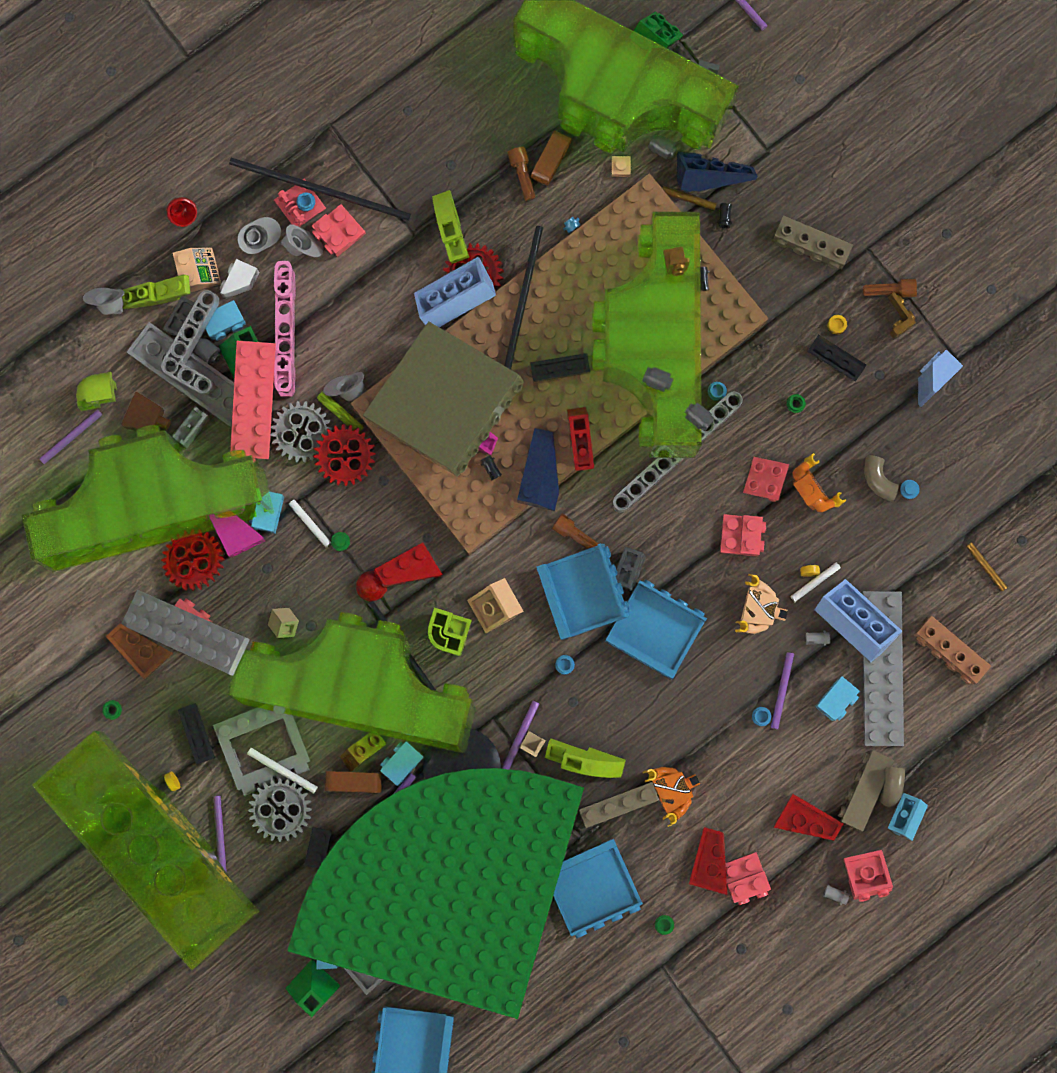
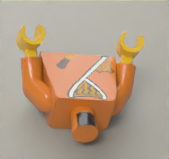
(811, 490)
(672, 791)

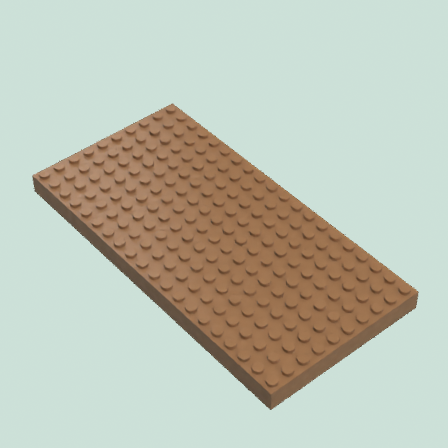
(556, 326)

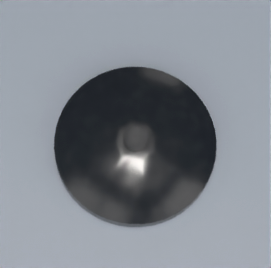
(479, 755)

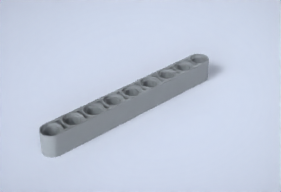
(659, 473)

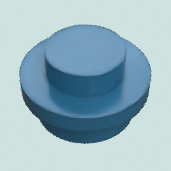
(305, 201)
(571, 224)
(717, 391)
(909, 489)
(564, 664)
(761, 716)

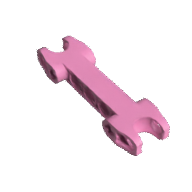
(284, 297)

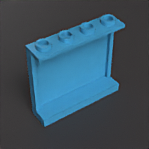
(583, 591)
(656, 629)
(595, 889)
(412, 1041)

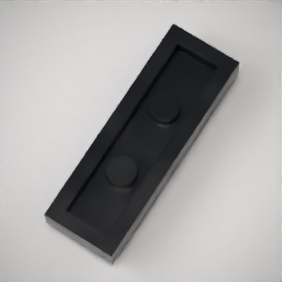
(837, 358)
(560, 367)
(196, 733)

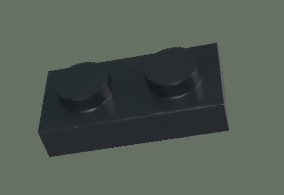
(317, 847)

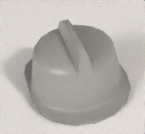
(259, 235)
(299, 242)
(106, 300)
(347, 386)

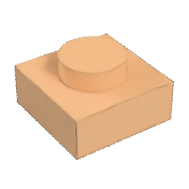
(621, 166)

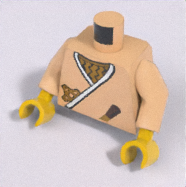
(760, 608)

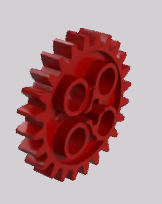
(488, 261)
(343, 437)
(195, 576)

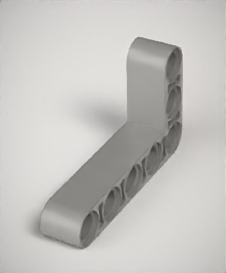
(190, 343)

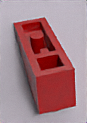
(580, 438)

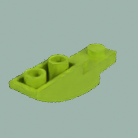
(450, 227)
(156, 293)
(585, 762)

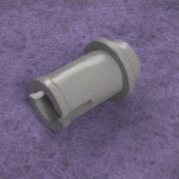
(818, 638)
(836, 895)

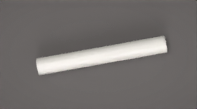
(310, 524)
(816, 581)

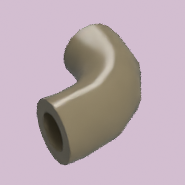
(877, 481)
(893, 786)

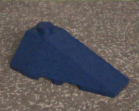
(703, 174)
(540, 477)

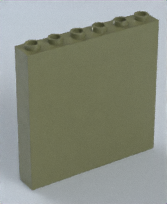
(444, 398)

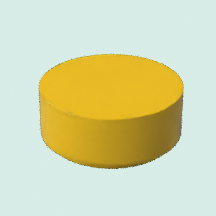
(837, 324)
(810, 570)
(172, 781)

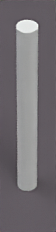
(282, 770)

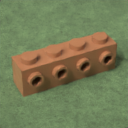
(952, 650)

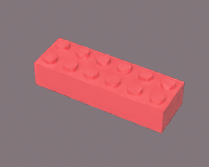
(253, 398)

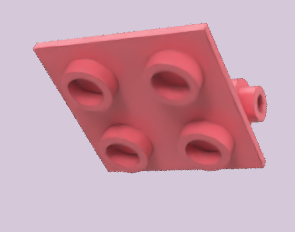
(288, 205)
(766, 478)

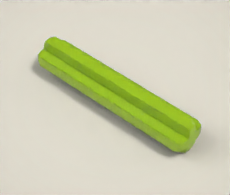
(338, 411)

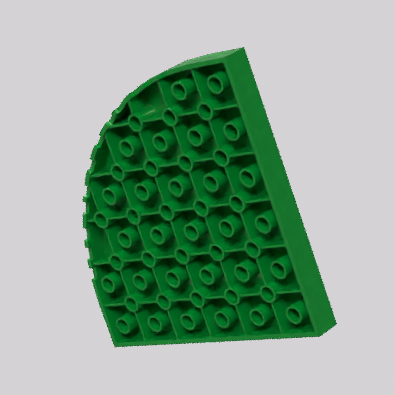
(445, 886)

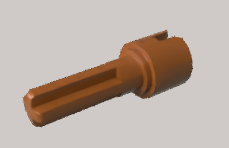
(519, 160)
(905, 288)
(566, 527)

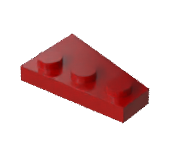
(407, 567)
(807, 819)
(710, 862)

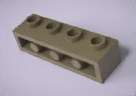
(812, 242)

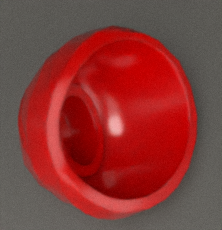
(181, 211)
(369, 587)

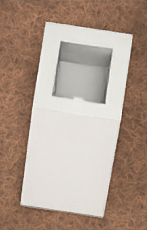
(240, 279)

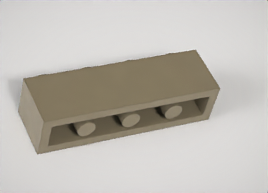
(865, 791)
(618, 804)

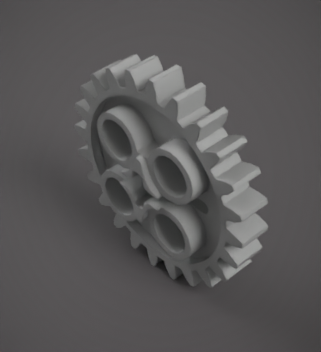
(284, 425)
(267, 822)

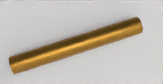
(689, 198)
(986, 566)

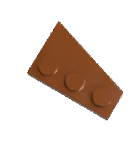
(138, 650)

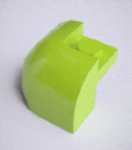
(95, 391)
(448, 631)

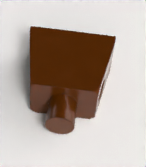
(144, 413)

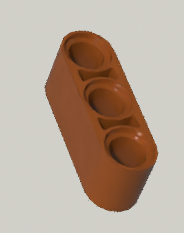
(551, 158)
(353, 782)

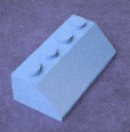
(454, 293)
(936, 374)
(858, 620)

